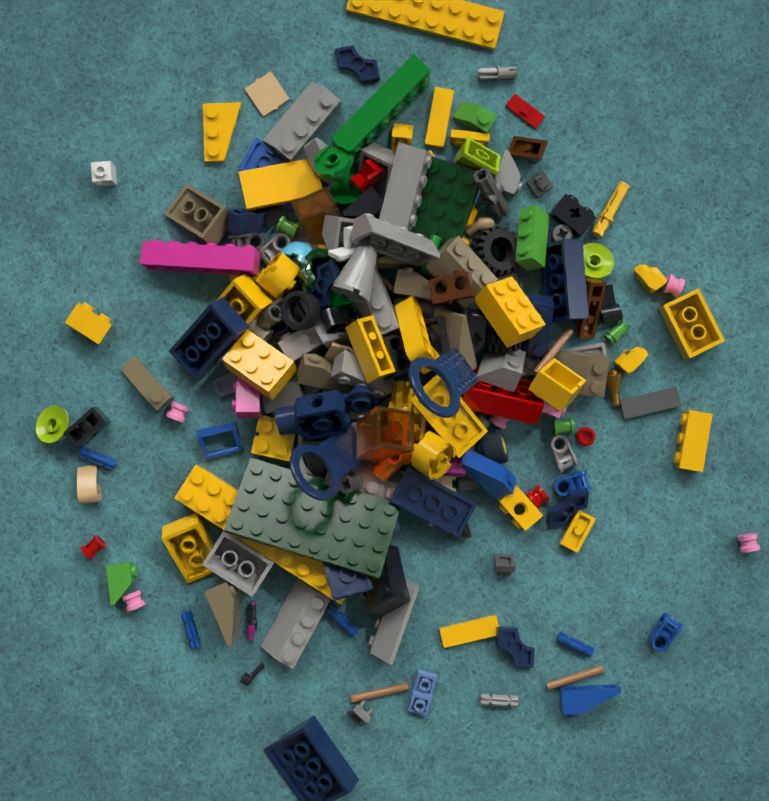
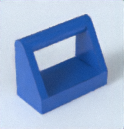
(201, 434)

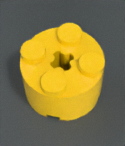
(278, 275)
(432, 455)

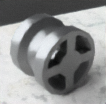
(558, 235)

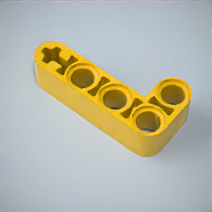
(414, 331)

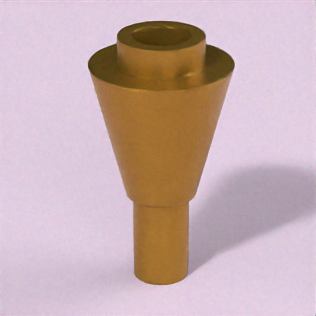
(613, 384)

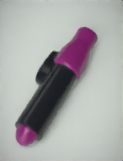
(252, 621)

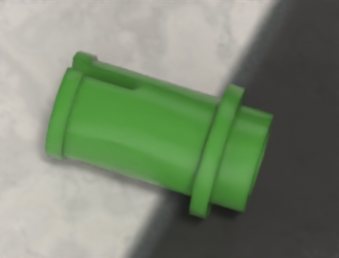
(619, 330)

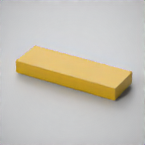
(439, 117)
(469, 631)

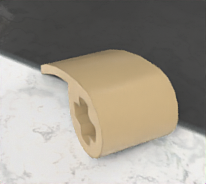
(87, 487)

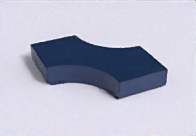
(364, 68)
(325, 277)
(573, 502)
(508, 639)

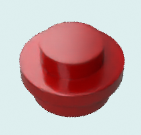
(585, 436)

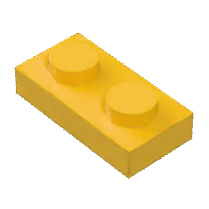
(458, 137)
(577, 531)

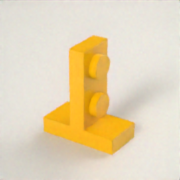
(402, 134)

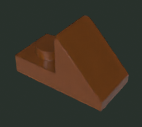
(528, 148)

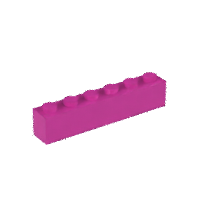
(200, 258)

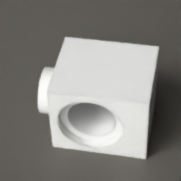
(103, 173)

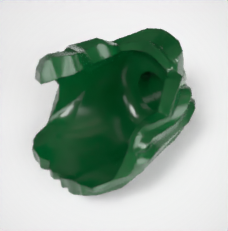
(308, 271)

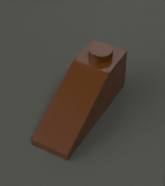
(595, 293)

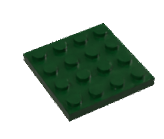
(446, 200)

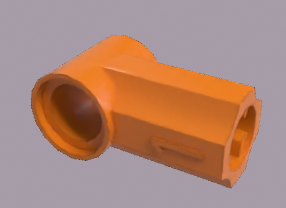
(389, 466)

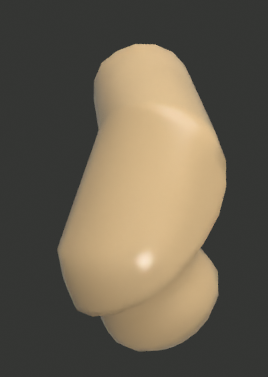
(480, 224)

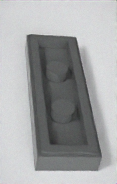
(649, 402)

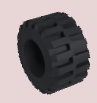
(506, 244)

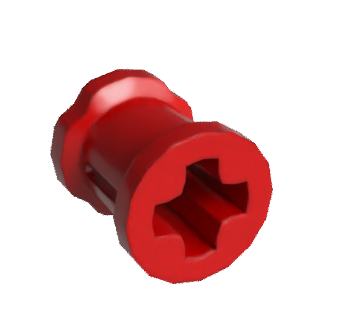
(93, 547)

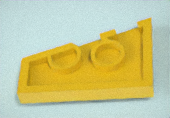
(218, 128)

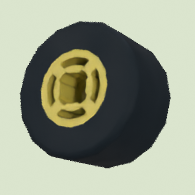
(495, 446)

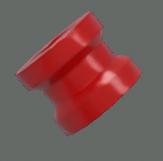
(537, 496)

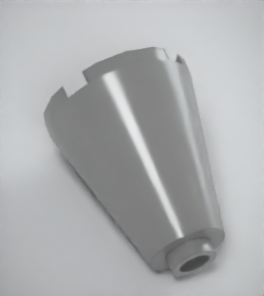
(357, 276)

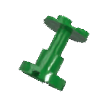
(335, 165)

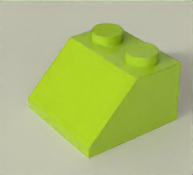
(477, 157)

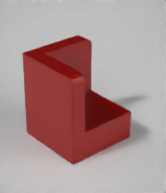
(368, 176)

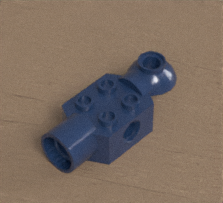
(323, 413)

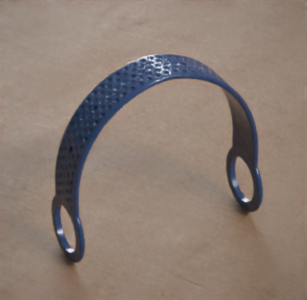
(339, 451)

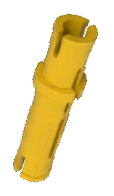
(612, 206)

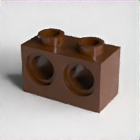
(452, 292)

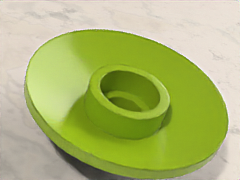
(601, 257)
(52, 424)

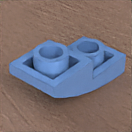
(422, 692)

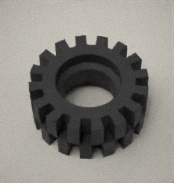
(494, 343)

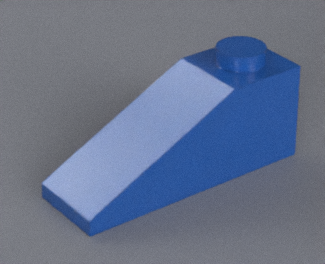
(489, 474)
(581, 699)

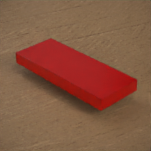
(525, 111)

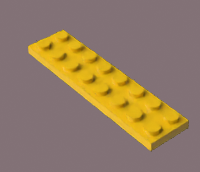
(444, 18)

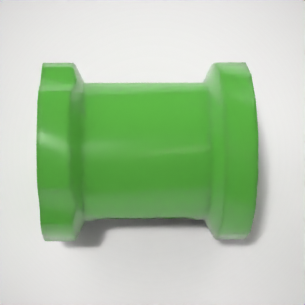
(287, 227)
(563, 426)

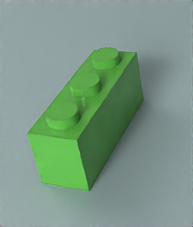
(532, 238)

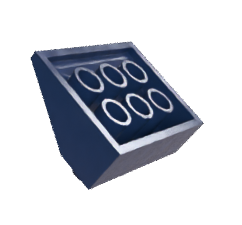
(312, 763)

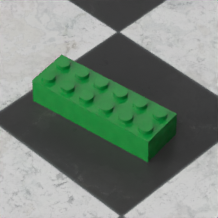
(383, 106)

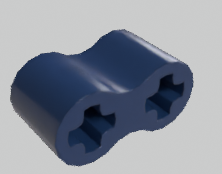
(246, 221)

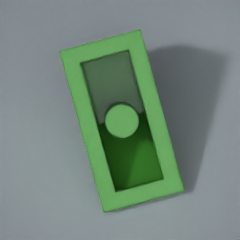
(475, 117)
(120, 579)

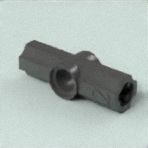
(491, 193)

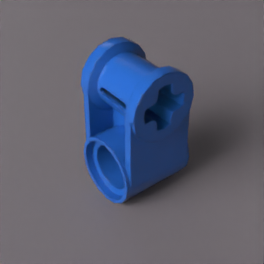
(573, 481)
(665, 632)

